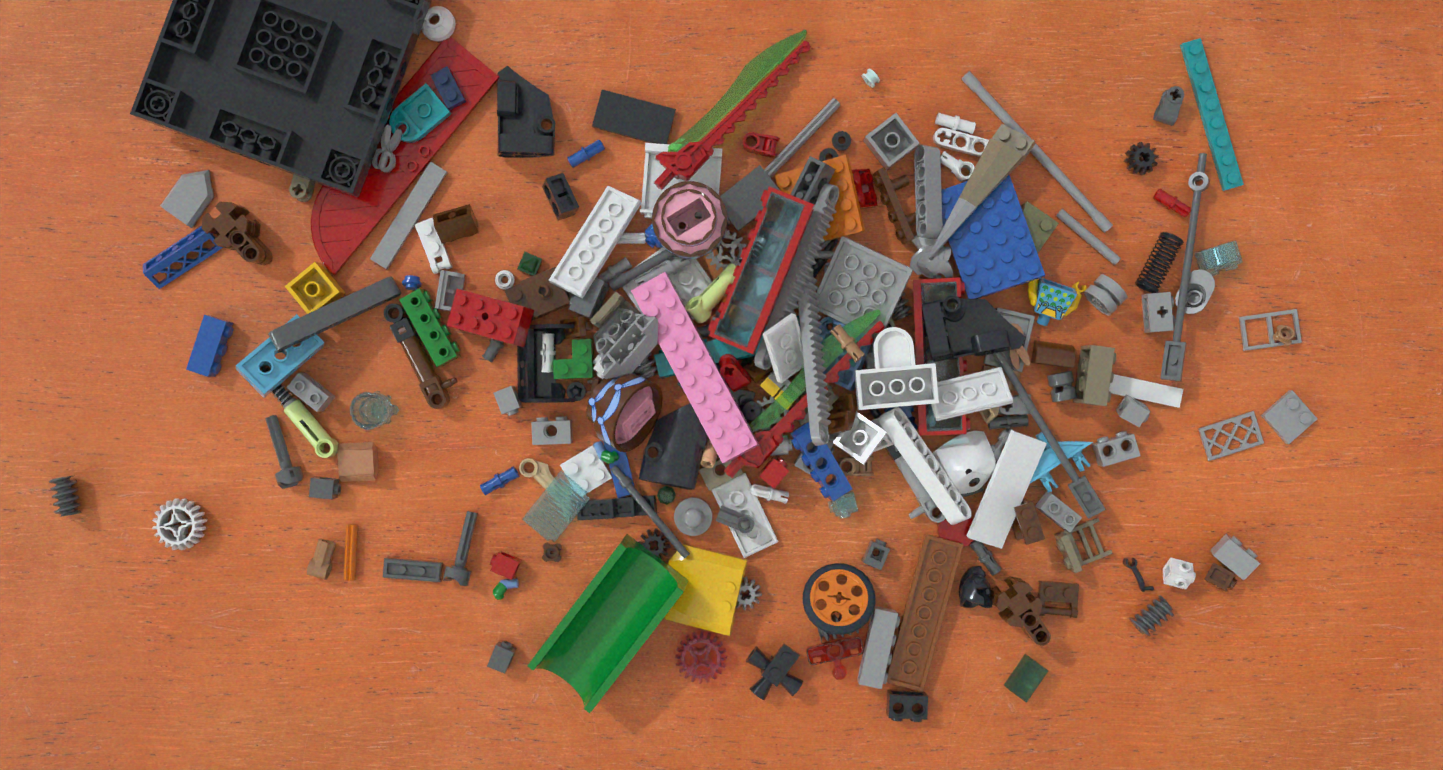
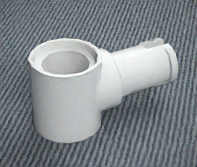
(956, 165)

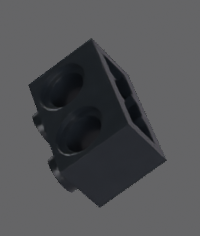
(560, 196)
(908, 699)

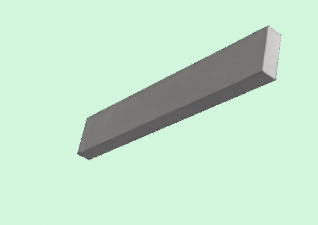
(408, 215)

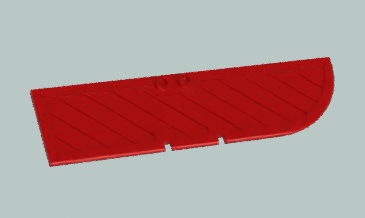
(345, 221)

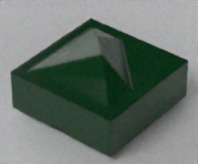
(530, 264)

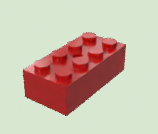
(490, 317)

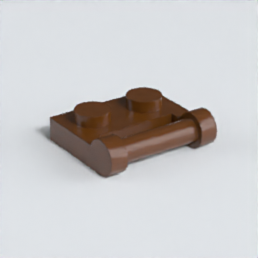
(1059, 592)

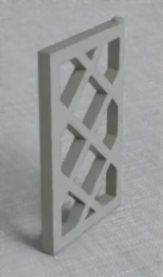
(1243, 446)

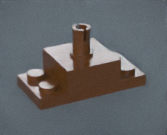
(539, 294)

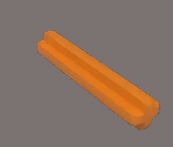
(350, 552)

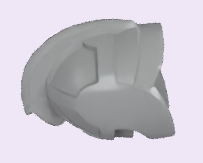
(931, 267)

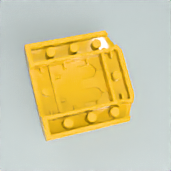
(710, 591)

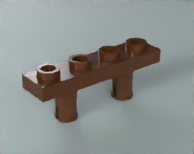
(889, 198)

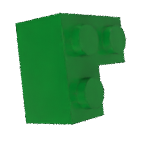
(581, 363)

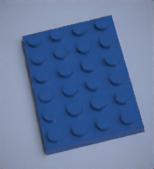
(993, 242)

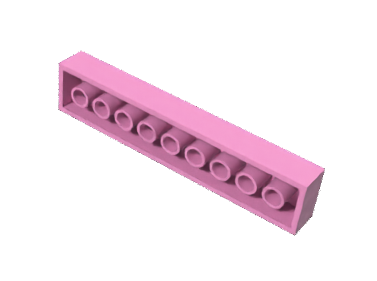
(695, 368)

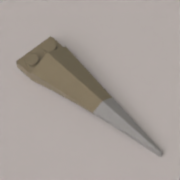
(998, 160)

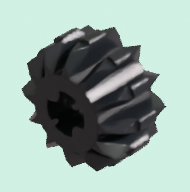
(1144, 165)
(652, 537)

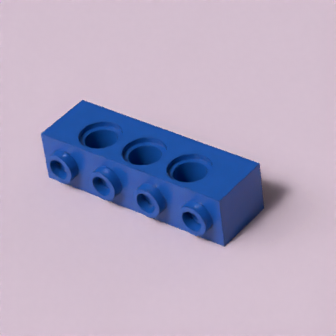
(839, 484)

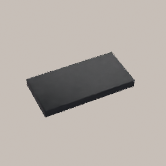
(633, 118)

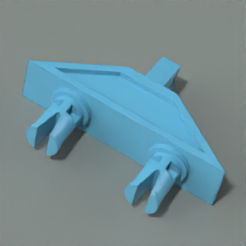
(1049, 460)

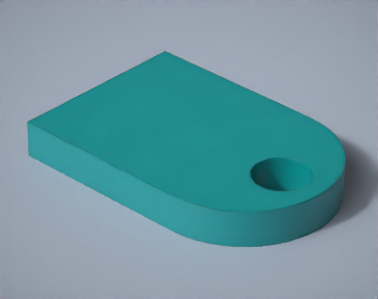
(419, 113)

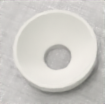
(443, 28)

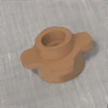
(1287, 331)

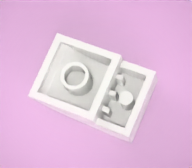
(860, 440)

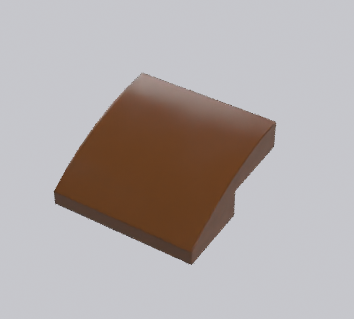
(842, 414)

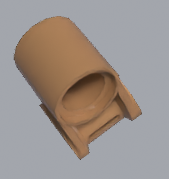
(857, 467)

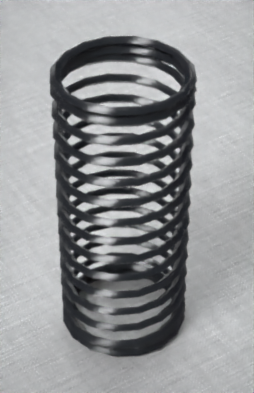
(1143, 283)

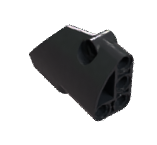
(968, 330)

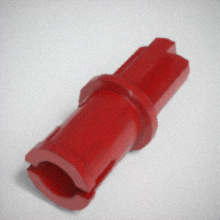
(1172, 203)

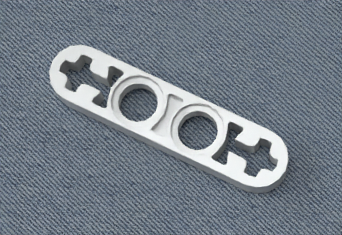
(970, 141)

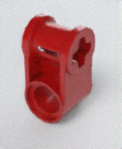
(762, 144)
(733, 372)

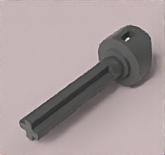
(288, 475)
(458, 570)

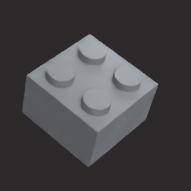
(891, 141)

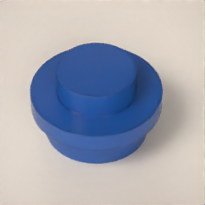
(411, 282)

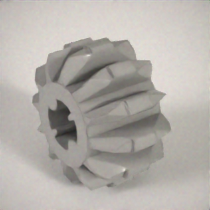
(752, 592)

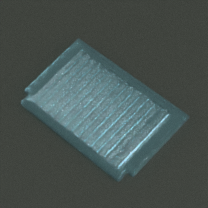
(556, 507)

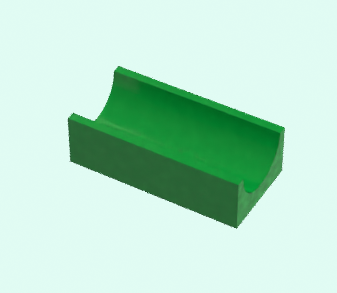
(610, 620)

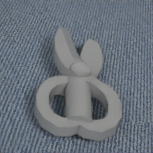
(386, 149)

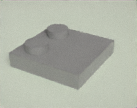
(1289, 417)

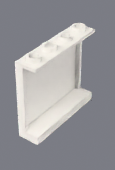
(708, 174)

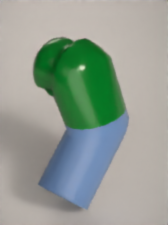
(604, 455)
(502, 587)

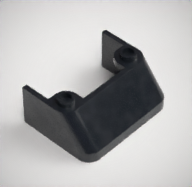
(532, 383)

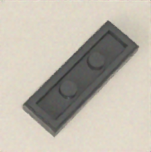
(412, 569)

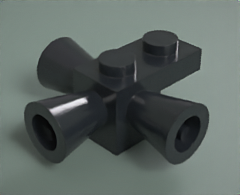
(774, 671)

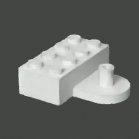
(896, 377)

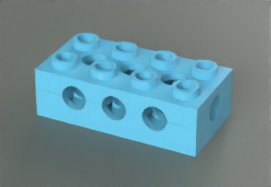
(280, 369)

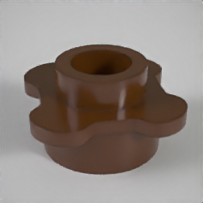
(552, 547)

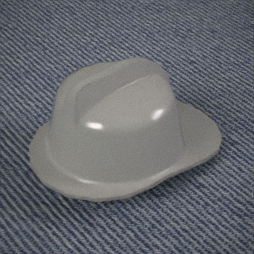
(1199, 291)

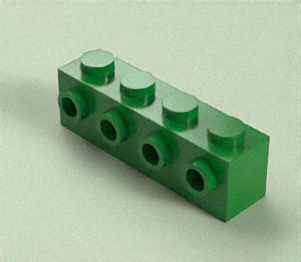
(430, 328)

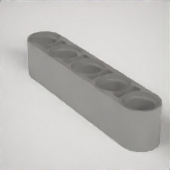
(928, 191)

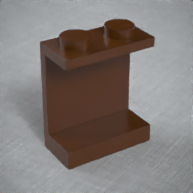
(1027, 523)

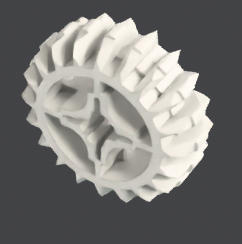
(179, 539)

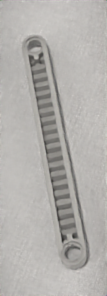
(801, 265)
(813, 363)

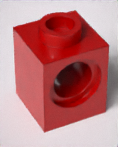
(505, 564)

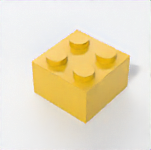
(315, 288)

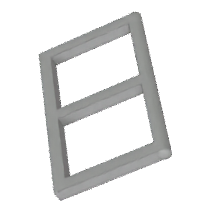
(1270, 329)

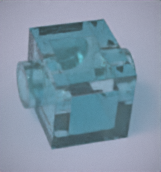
(843, 505)

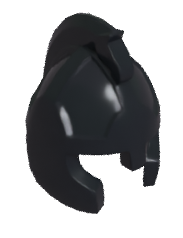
(975, 589)

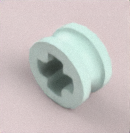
(870, 78)

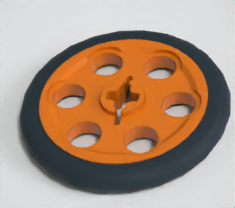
(822, 618)

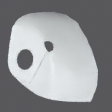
(964, 453)

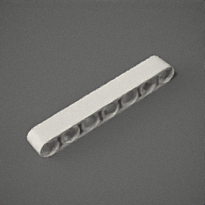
(925, 466)

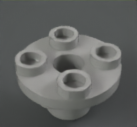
(693, 516)

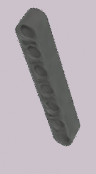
(334, 314)

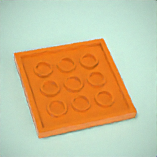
(848, 215)

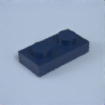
(448, 88)

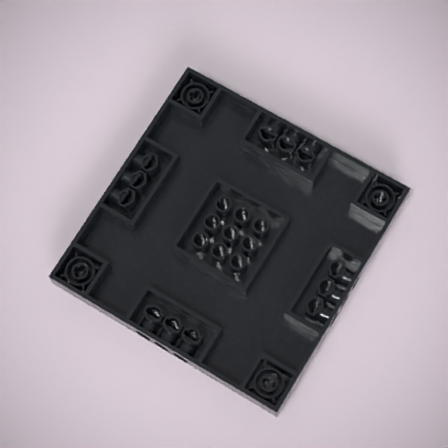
(284, 76)

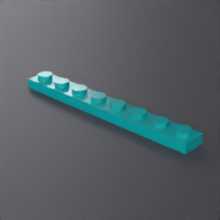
(1211, 114)

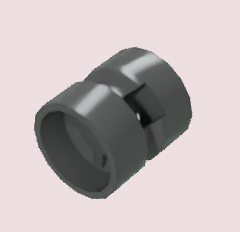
(1062, 379)

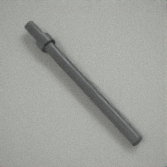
(626, 483)

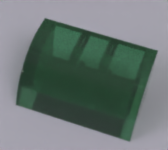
(1025, 678)

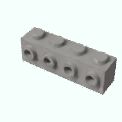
(877, 647)

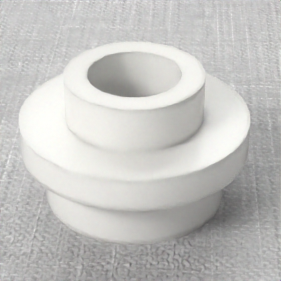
(498, 279)

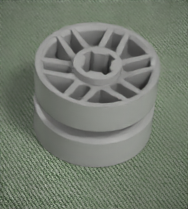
(1105, 294)

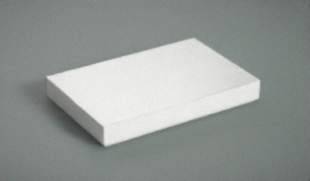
(785, 347)

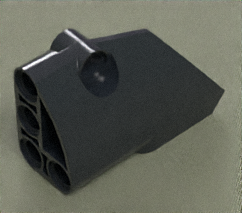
(520, 115)
(679, 446)

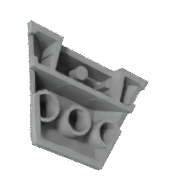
(625, 341)

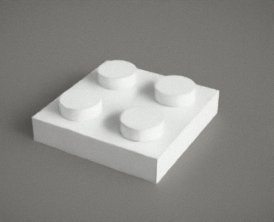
(587, 469)

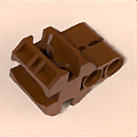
(237, 233)
(1017, 604)

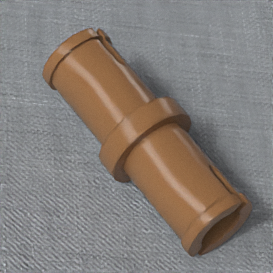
(847, 343)

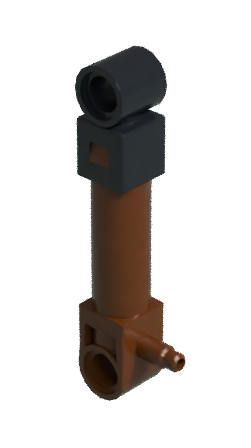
(407, 336)

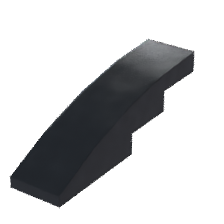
(615, 507)

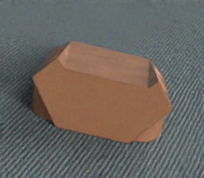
(357, 461)

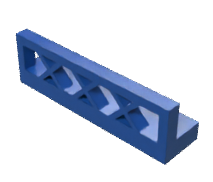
(174, 254)

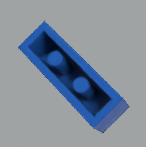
(210, 346)

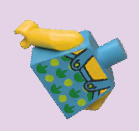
(1053, 299)

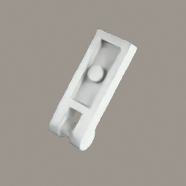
(433, 246)

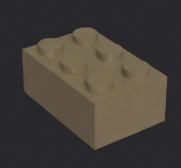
(1094, 375)

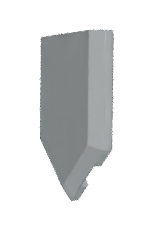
(190, 197)

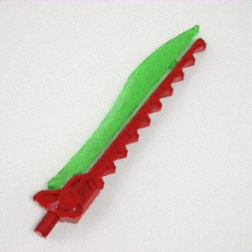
(687, 153)
(770, 439)

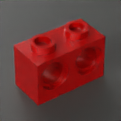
(774, 471)

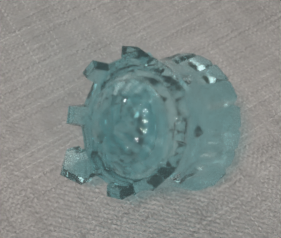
(372, 410)

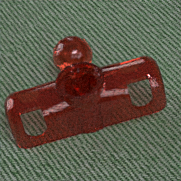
(823, 650)

